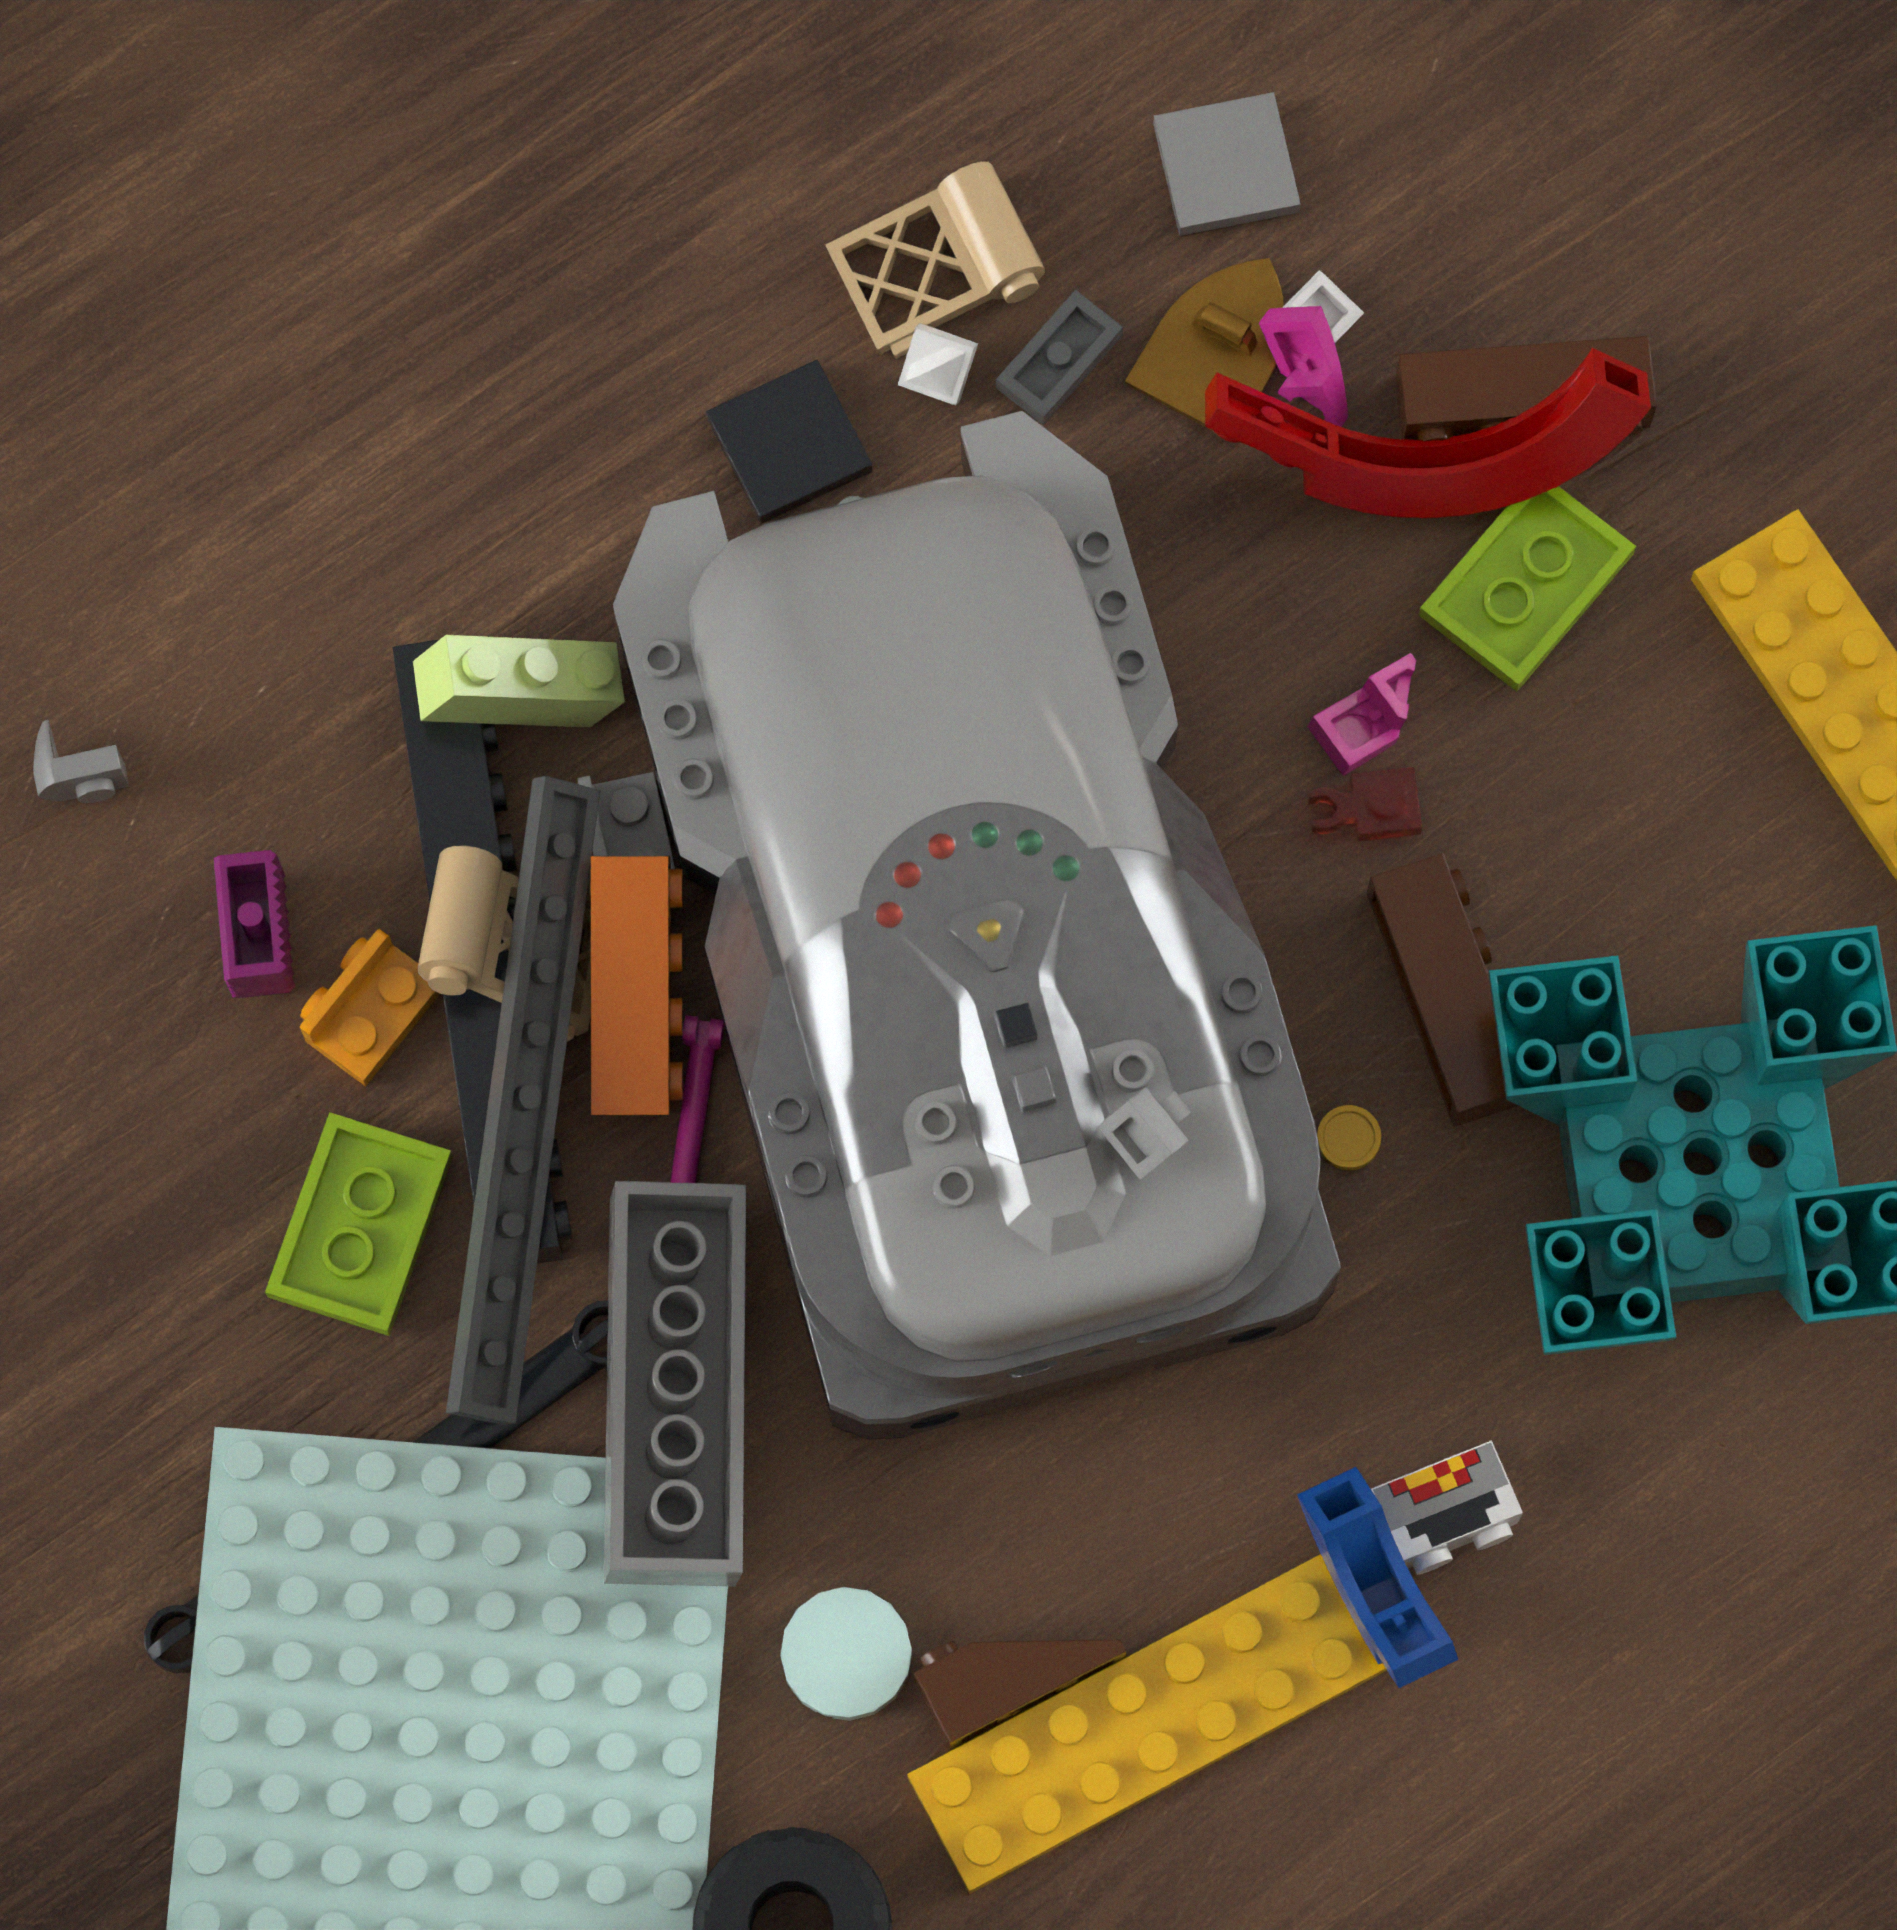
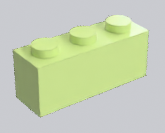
(518, 681)

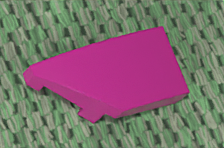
(1308, 358)
(1367, 719)

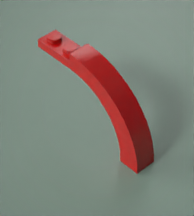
(1450, 475)

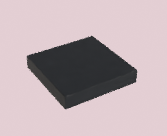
(789, 441)

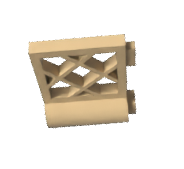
(983, 235)
(467, 928)

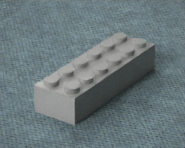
(675, 1384)

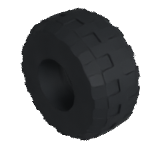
(792, 1862)

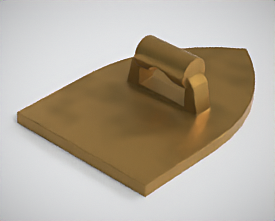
(1210, 332)

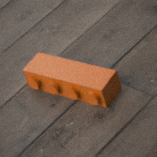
(632, 985)

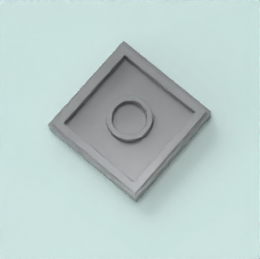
(1226, 164)

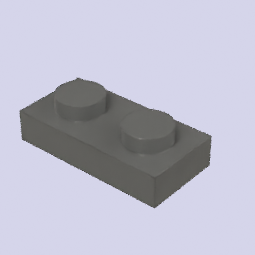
(1059, 357)

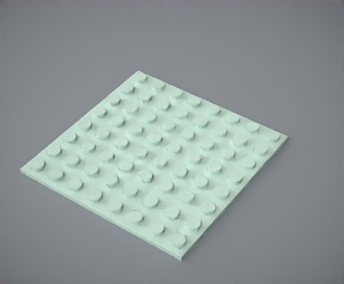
(436, 1699)

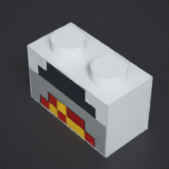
(1450, 1506)

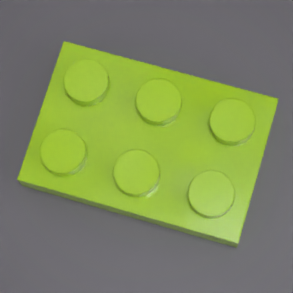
(1527, 583)
(359, 1224)

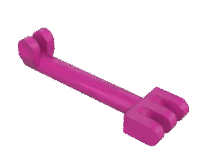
(703, 1040)

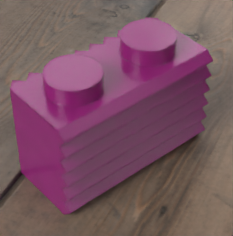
(253, 924)

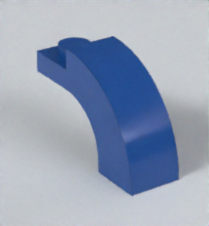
(1374, 1578)

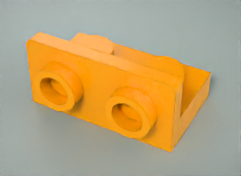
(367, 1007)

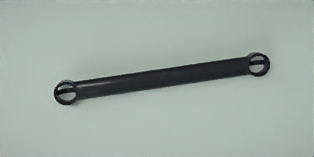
(544, 1381)

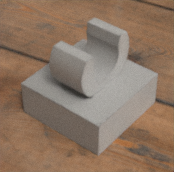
(1146, 1130)

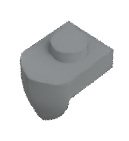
(84, 775)

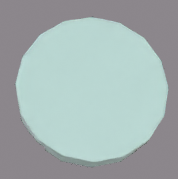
(846, 1653)

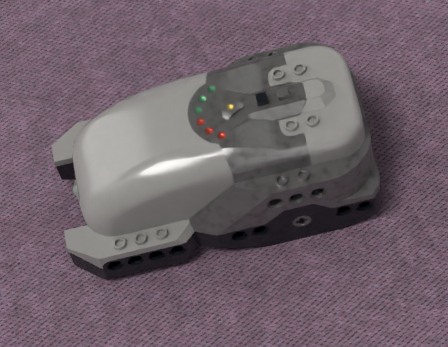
(969, 936)

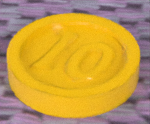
(1349, 1137)

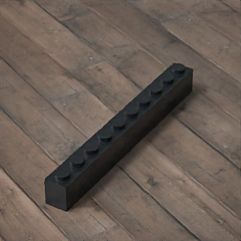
(458, 808)

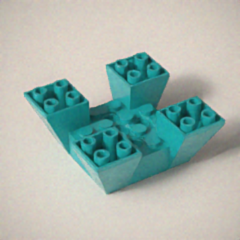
(1807, 1021)

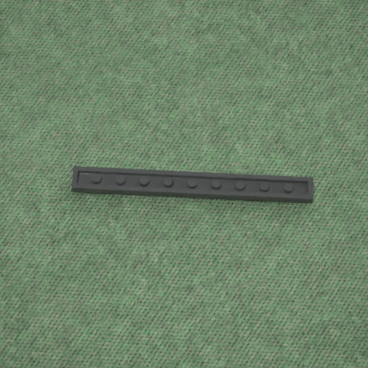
(523, 1102)

